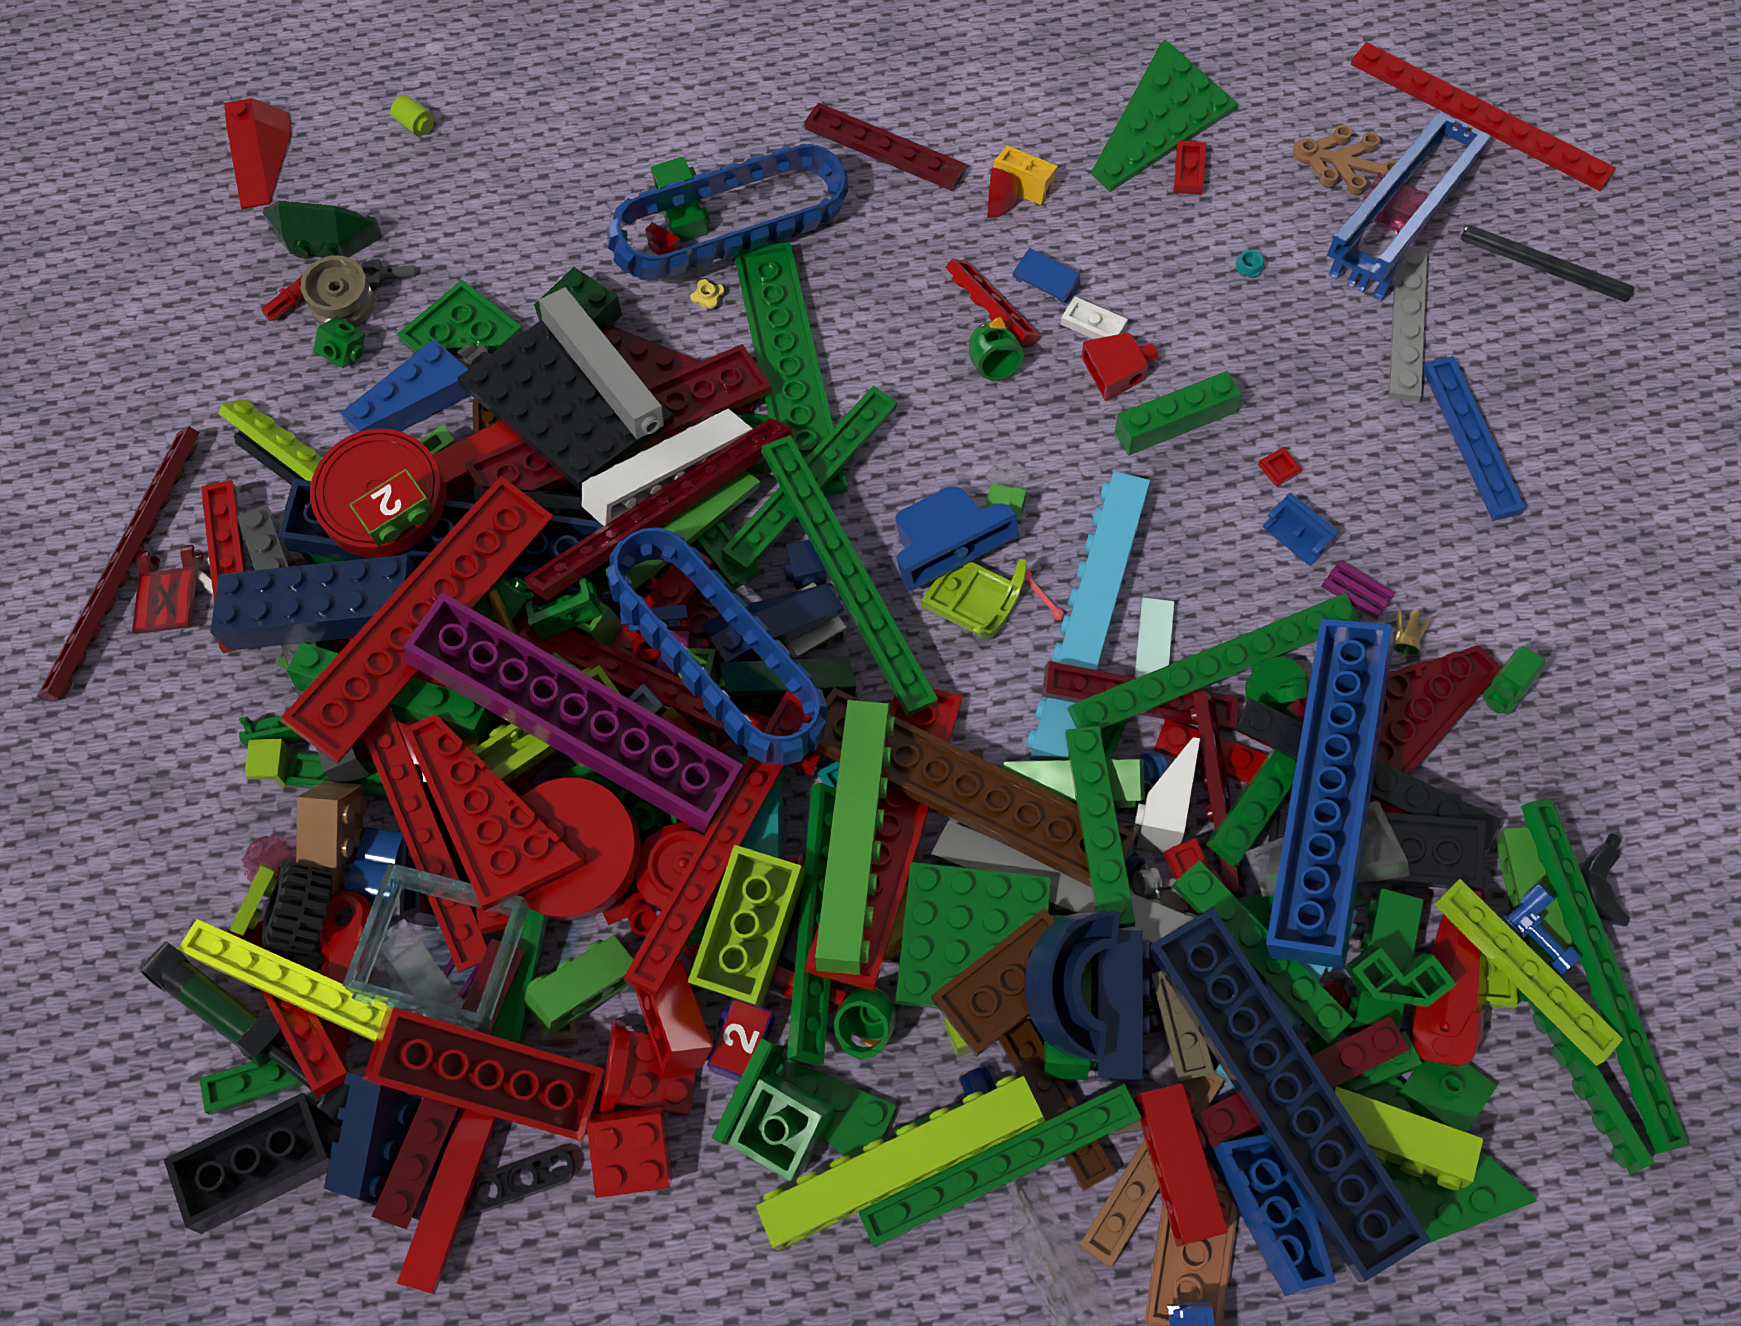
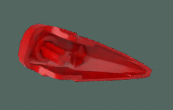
(1453, 1024)

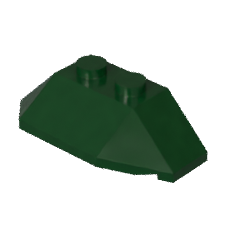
(321, 229)

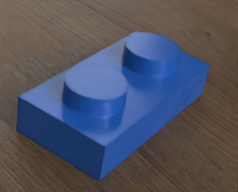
(670, 615)

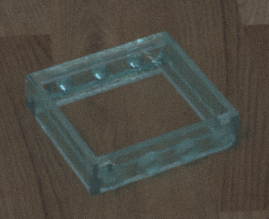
(401, 877)

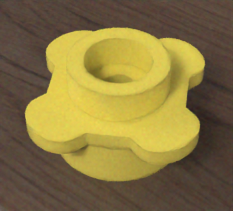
(707, 300)

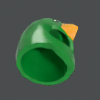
(995, 350)
(867, 1016)

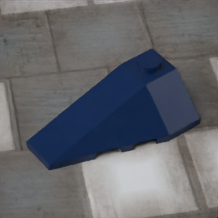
(785, 616)

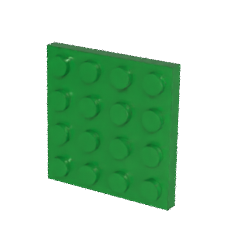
(956, 919)

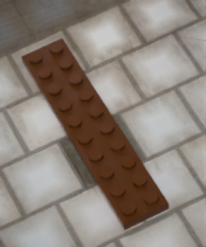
(976, 793)

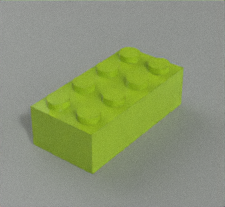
(747, 925)

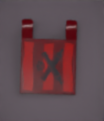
(165, 596)

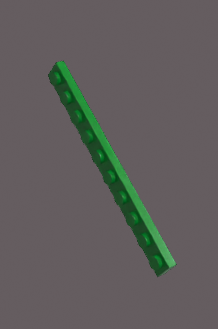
(849, 576)
(1208, 666)
(1604, 976)

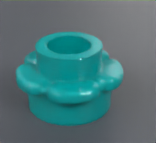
(1250, 257)

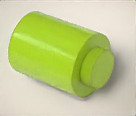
(412, 115)

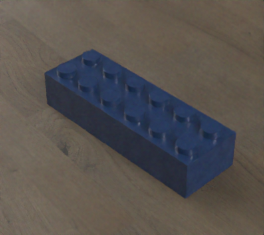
(304, 601)

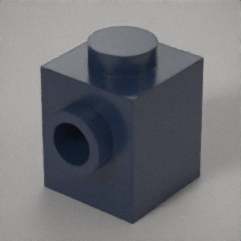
(804, 565)

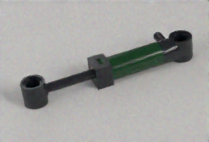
(252, 1034)

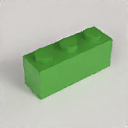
(578, 985)

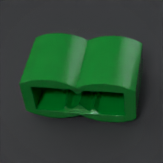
(1514, 680)

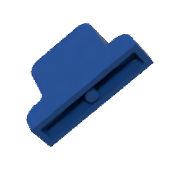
(948, 533)

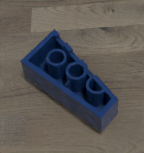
(1121, 1007)

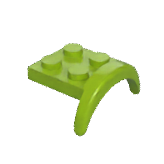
(976, 597)

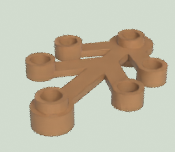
(1342, 159)

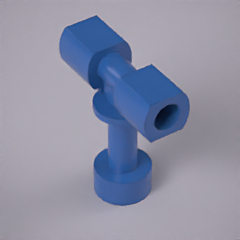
(1526, 920)

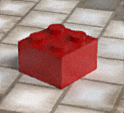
(629, 1151)

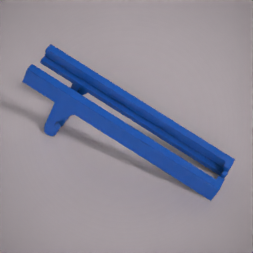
(1348, 238)

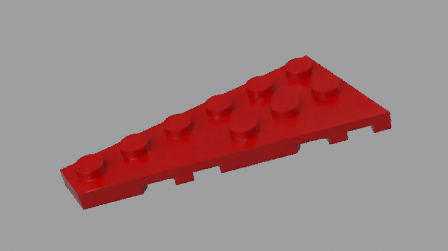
(491, 827)

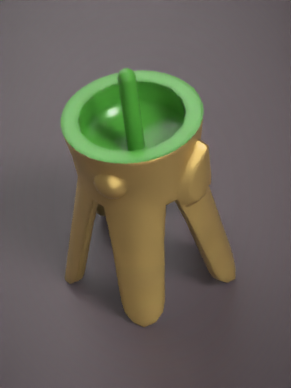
(1411, 638)

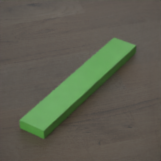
(698, 519)

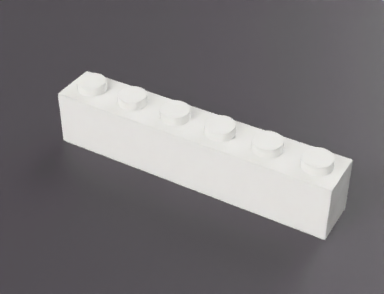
(639, 477)

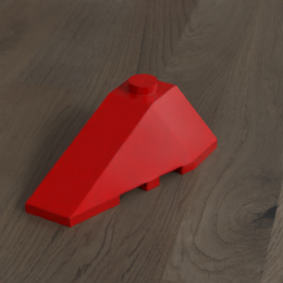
(257, 146)

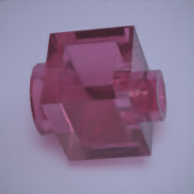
(269, 851)

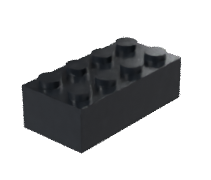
(249, 1163)

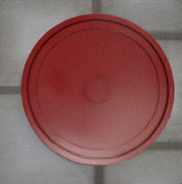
(359, 466)
(599, 833)

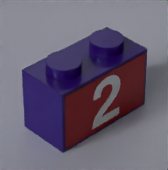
(739, 1035)

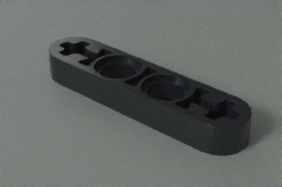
(504, 1181)

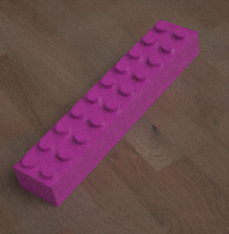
(571, 712)

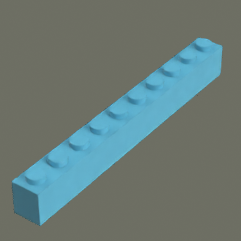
(1091, 603)

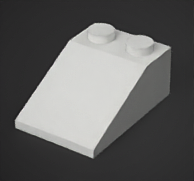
(1164, 816)

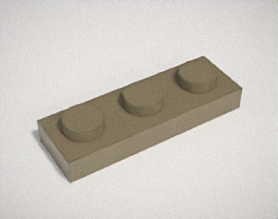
(1185, 1042)

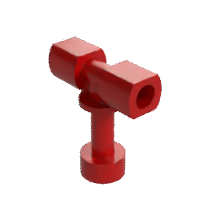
(639, 913)

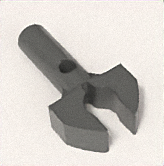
(383, 273)

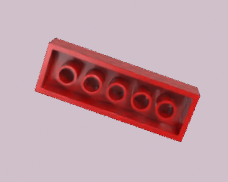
(483, 1073)

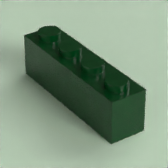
(758, 689)

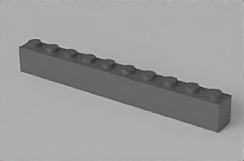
(268, 552)

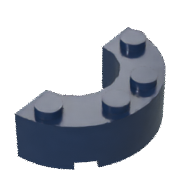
(1055, 982)

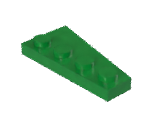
(857, 1116)

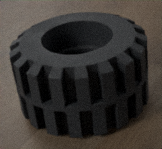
(297, 909)

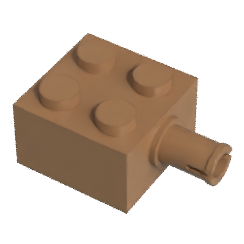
(330, 827)

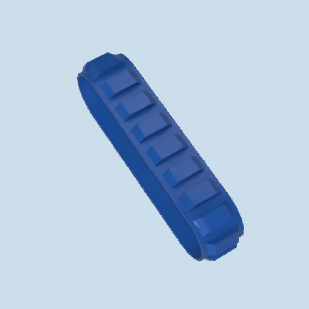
(804, 156)
(672, 548)

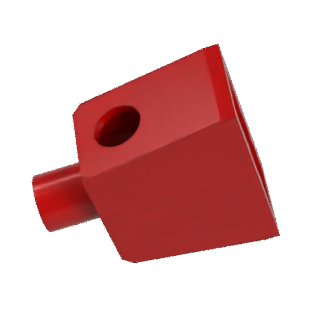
(1117, 362)

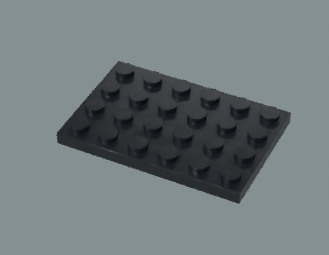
(553, 405)

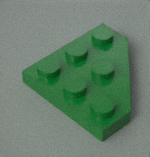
(460, 319)

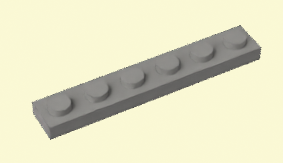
(1408, 327)

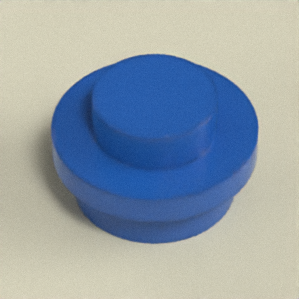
(1154, 766)

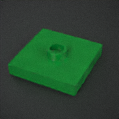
(1448, 1093)

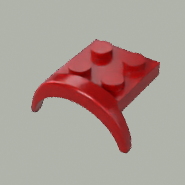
(636, 1079)

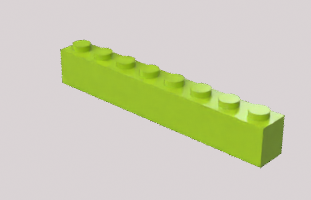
(899, 1163)

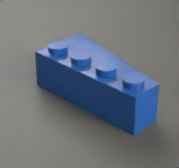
(409, 392)
(1274, 1213)

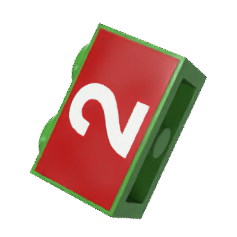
(392, 508)

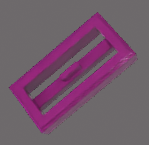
(1365, 581)

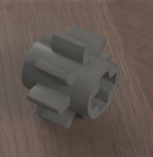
(472, 355)

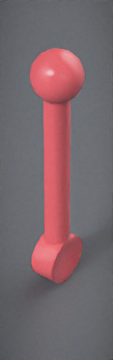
(1058, 613)

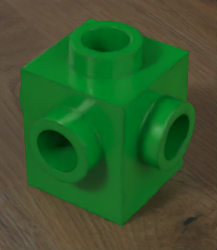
(339, 342)

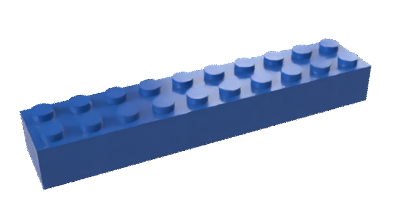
(1331, 794)

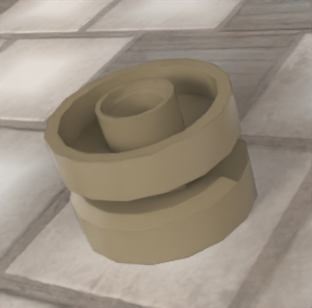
(338, 289)

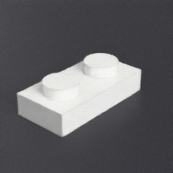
(1092, 320)

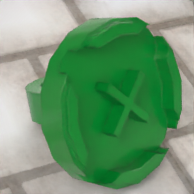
(1277, 683)

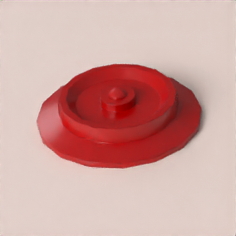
(664, 861)

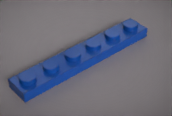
(1473, 439)

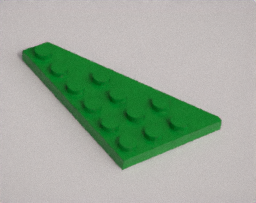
(1167, 106)
(1436, 1207)

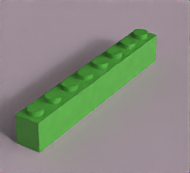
(852, 839)

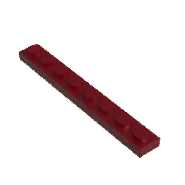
(434, 1118)

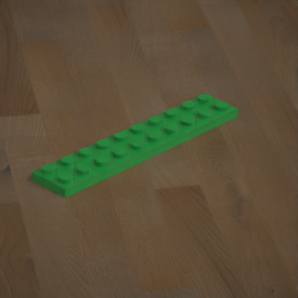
(786, 347)

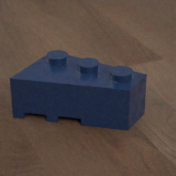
(369, 1140)

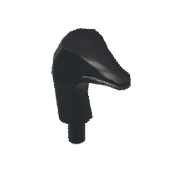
(1595, 874)

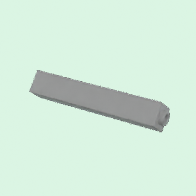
(601, 363)

